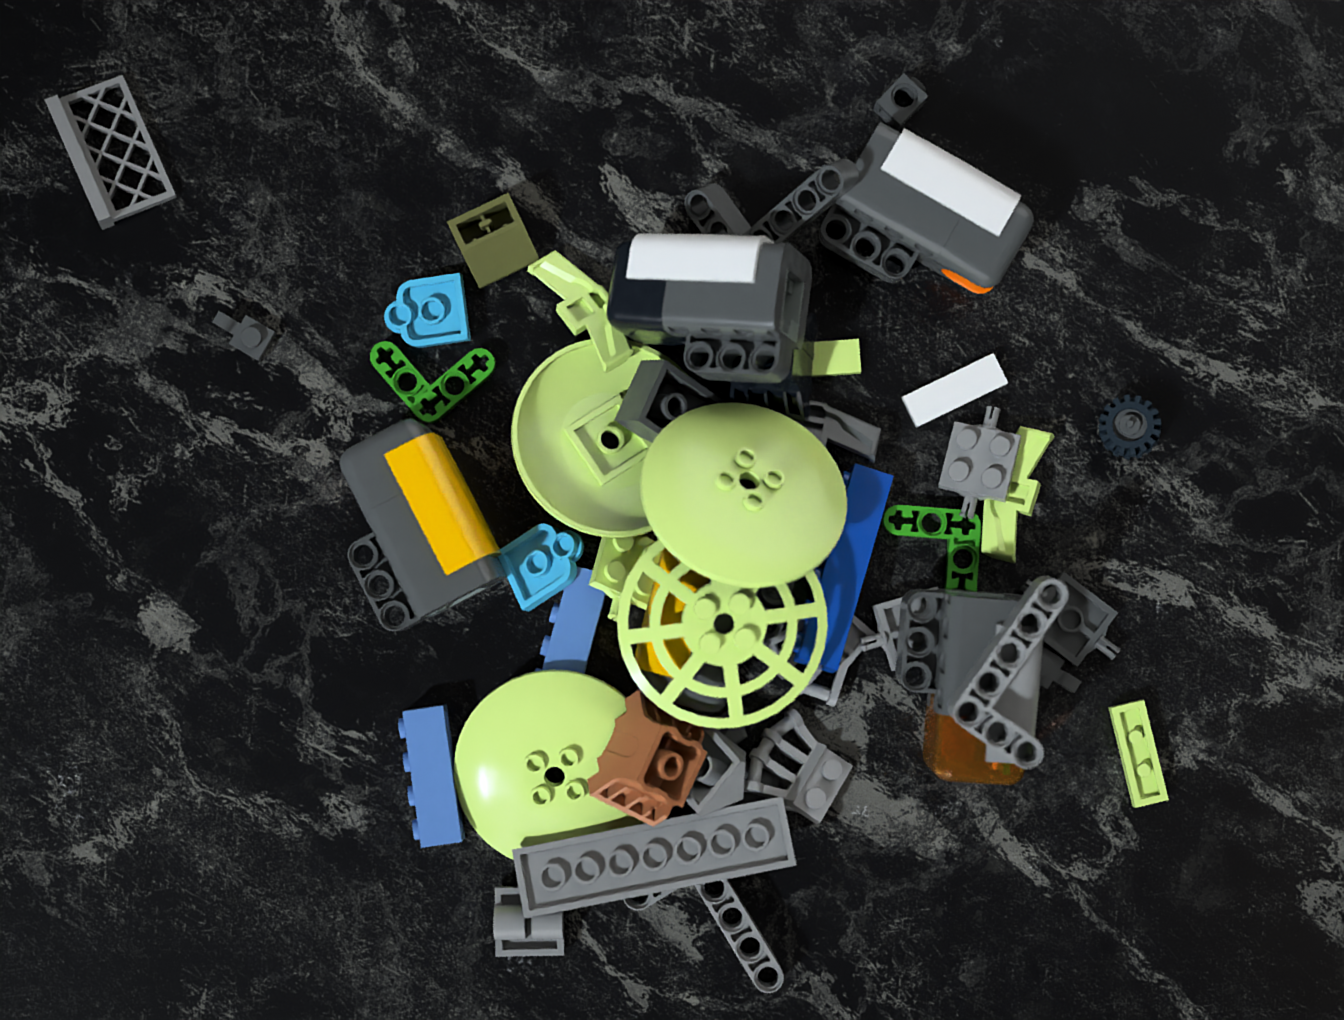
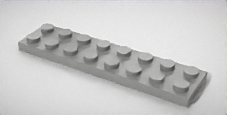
(653, 859)

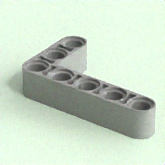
(1005, 671)
(734, 933)

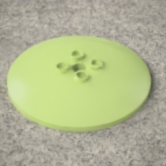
(560, 444)
(736, 532)
(517, 736)

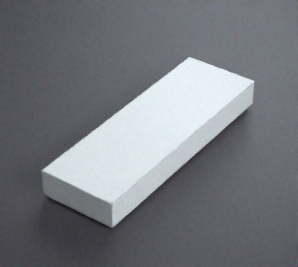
(954, 390)

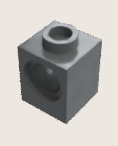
(895, 115)

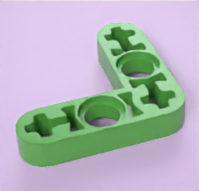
(425, 391)
(955, 540)

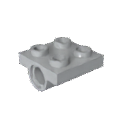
(527, 936)

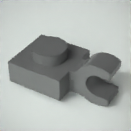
(248, 336)
(1051, 672)

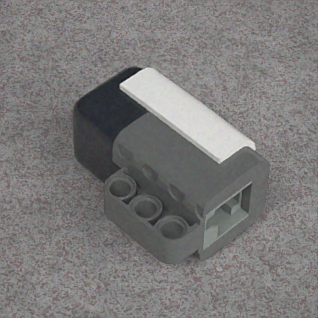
(715, 299)

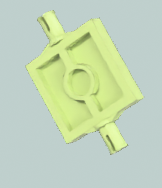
(613, 565)

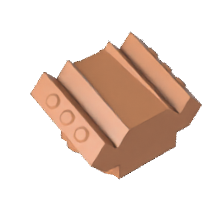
(648, 762)

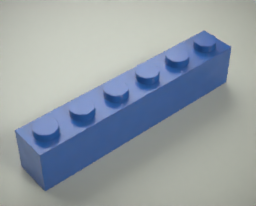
(846, 565)

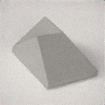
(720, 776)

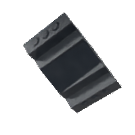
(790, 394)

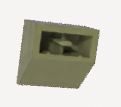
(493, 240)

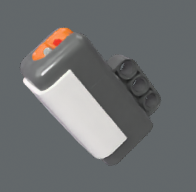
(928, 209)

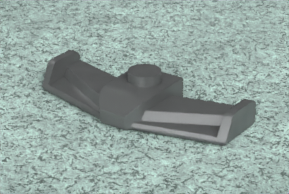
(842, 430)

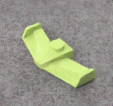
(583, 307)
(1000, 518)

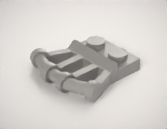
(850, 652)
(817, 778)

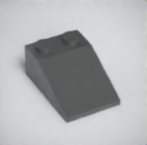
(658, 397)

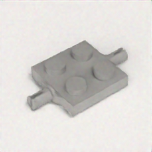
(980, 462)
(887, 619)

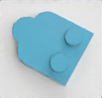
(430, 311)
(541, 563)

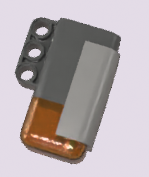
(955, 634)

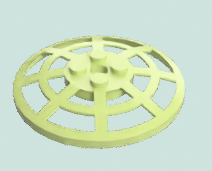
(717, 648)

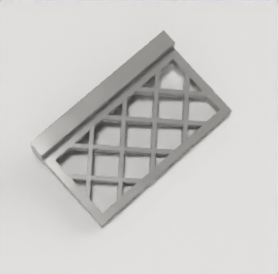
(88, 169)

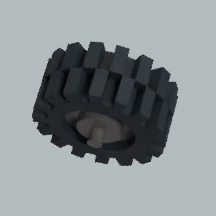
(1130, 427)

